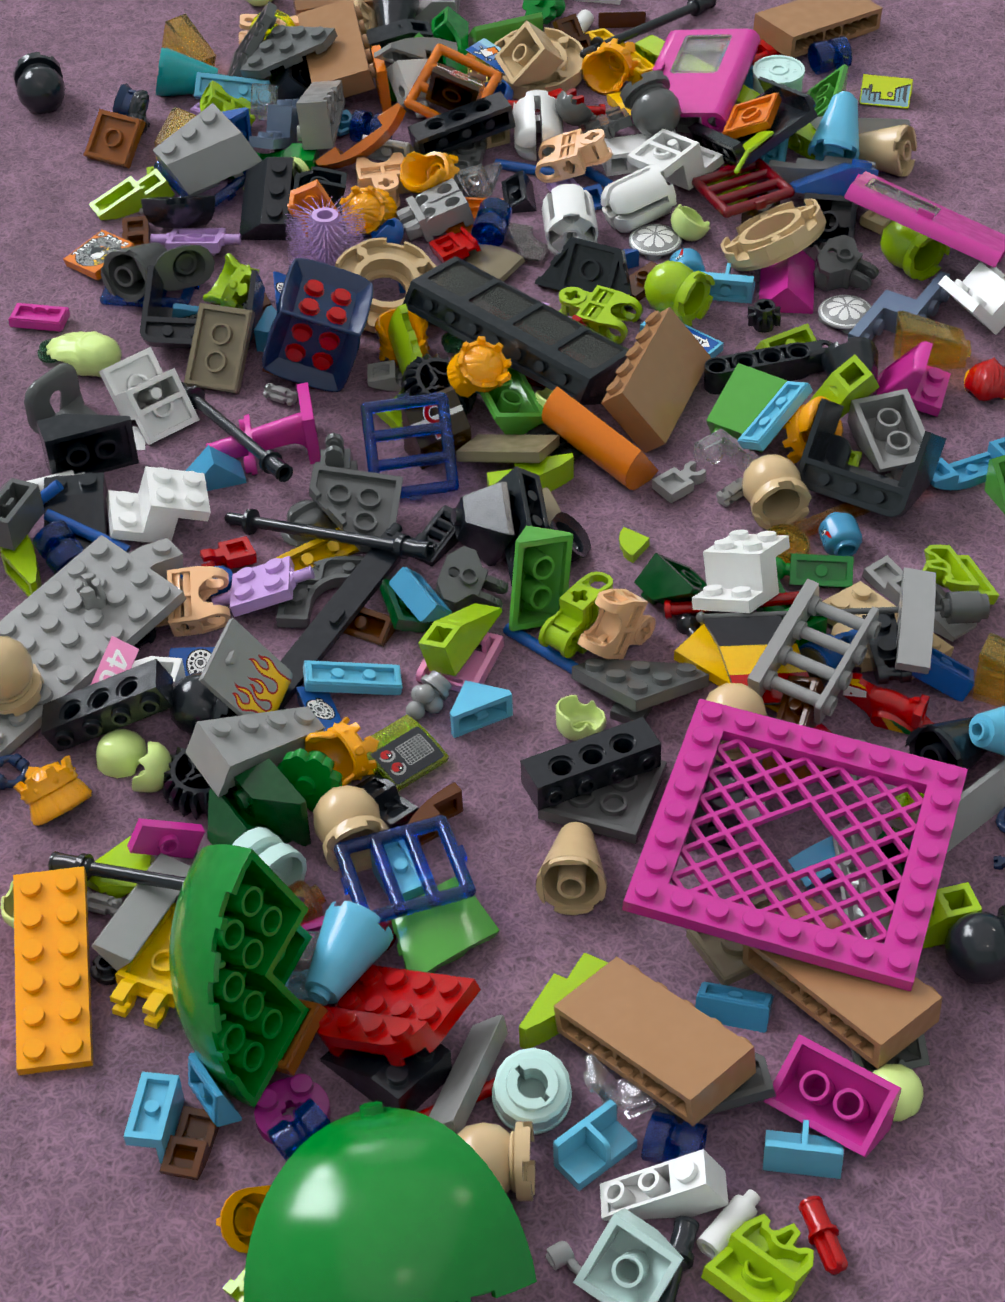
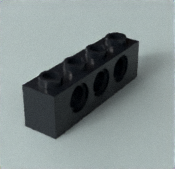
(462, 125)
(526, 506)
(107, 705)
(590, 763)

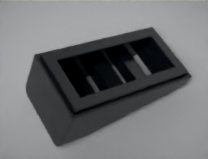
(433, 530)

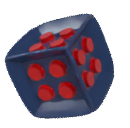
(318, 325)

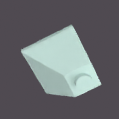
(629, 1262)

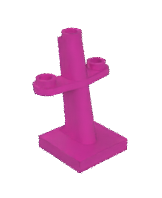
(293, 429)

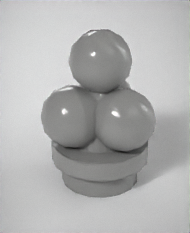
(428, 695)

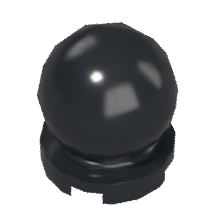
(39, 83)
(195, 703)
(977, 947)

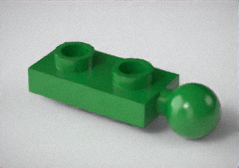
(824, 569)

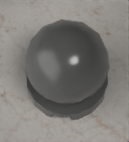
(652, 103)

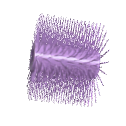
(324, 233)

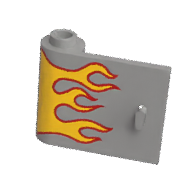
(245, 673)

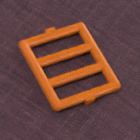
(467, 60)

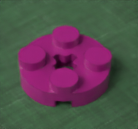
(286, 1094)

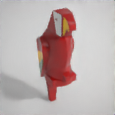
(888, 707)

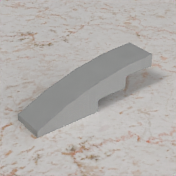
(411, 49)
(805, 167)
(887, 579)
(916, 621)

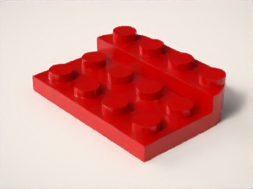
(396, 1012)

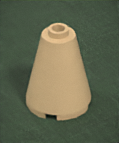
(890, 149)
(572, 872)

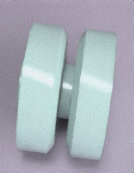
(280, 857)

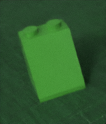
(743, 400)

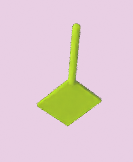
(751, 145)

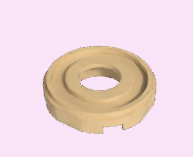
(568, 73)
(774, 235)
(380, 259)

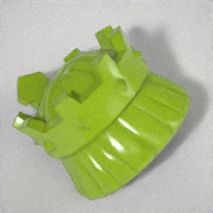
(232, 284)

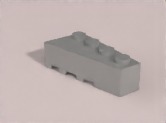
(320, 114)
(237, 743)

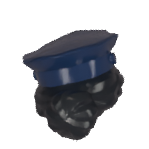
(132, 103)

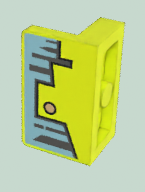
(886, 91)

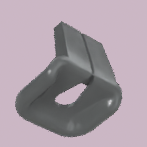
(38, 395)

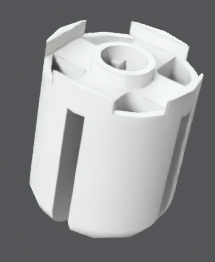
(528, 123)
(637, 199)
(568, 214)

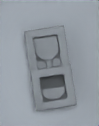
(384, 376)

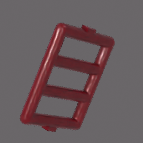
(720, 202)

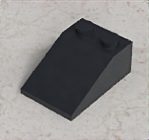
(87, 443)
(82, 501)
(395, 1086)

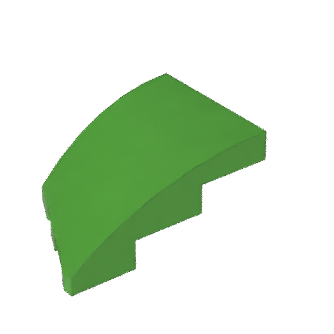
(442, 933)

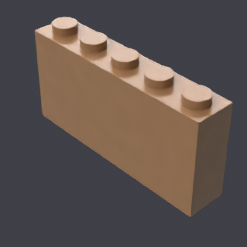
(802, 22)
(350, 52)
(656, 380)
(860, 1012)
(656, 1040)

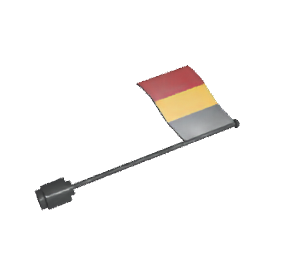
(746, 635)

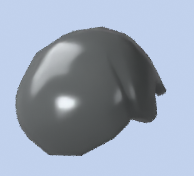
(570, 112)

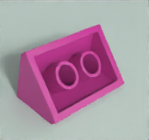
(790, 284)
(835, 1096)

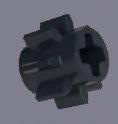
(764, 315)

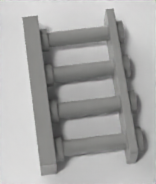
(793, 628)

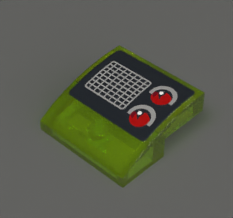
(406, 752)

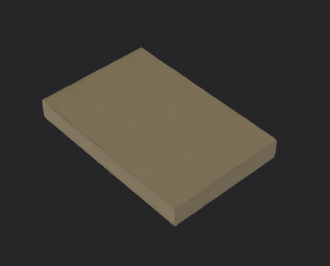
(219, 348)
(508, 448)
(726, 956)

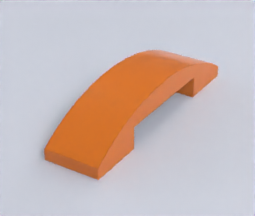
(390, 122)

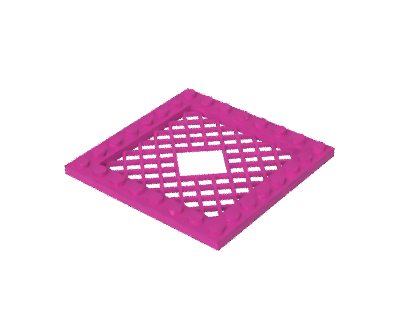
(887, 963)

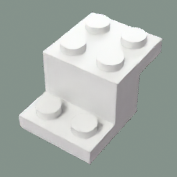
(677, 156)
(981, 295)
(149, 395)
(157, 505)
(741, 572)

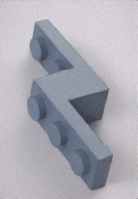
(281, 126)
(884, 311)

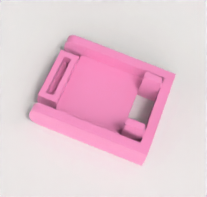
(476, 667)

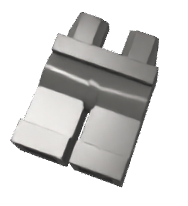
(435, 211)

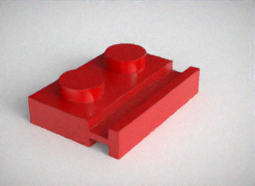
(454, 245)

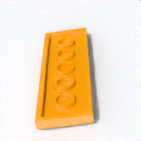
(52, 971)

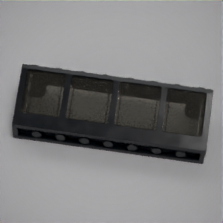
(534, 335)

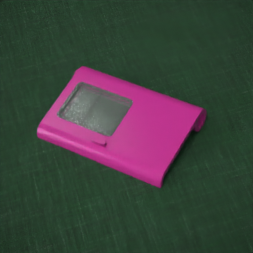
(708, 70)
(927, 218)

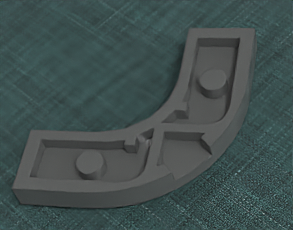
(328, 575)

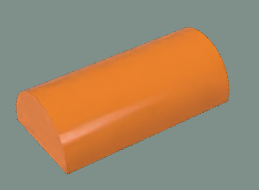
(597, 440)

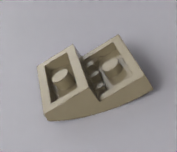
(495, 261)

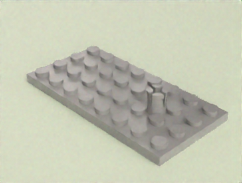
(73, 619)

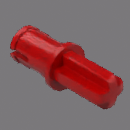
(823, 1234)

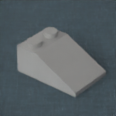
(887, 429)

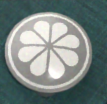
(655, 241)
(842, 311)

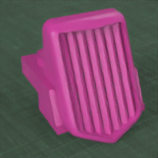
(924, 383)

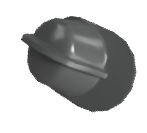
(185, 267)
(306, 513)

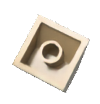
(528, 56)

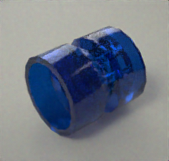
(829, 55)
(363, 123)
(492, 221)
(57, 545)
(664, 1132)
(289, 1135)

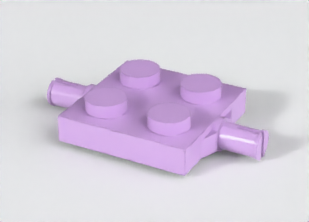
(210, 238)
(263, 586)

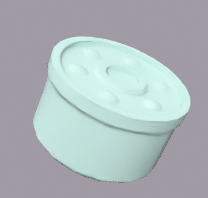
(780, 69)
(532, 1088)

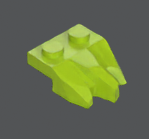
(957, 571)
(760, 1263)

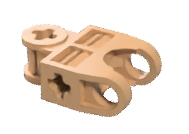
(580, 151)
(382, 175)
(195, 611)
(617, 624)

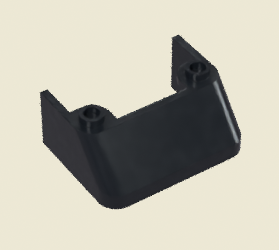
(163, 330)
(827, 471)

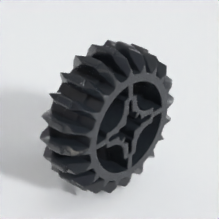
(429, 376)
(188, 793)

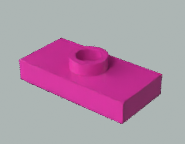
(39, 317)
(166, 837)

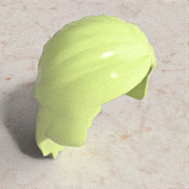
(85, 351)

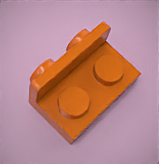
(306, 193)

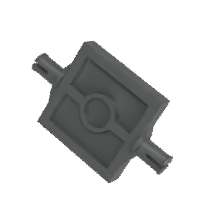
(610, 123)

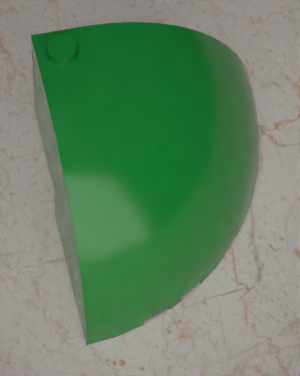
(229, 966)
(385, 1214)

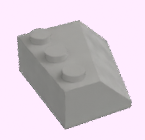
(206, 152)

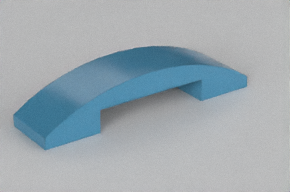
(968, 471)

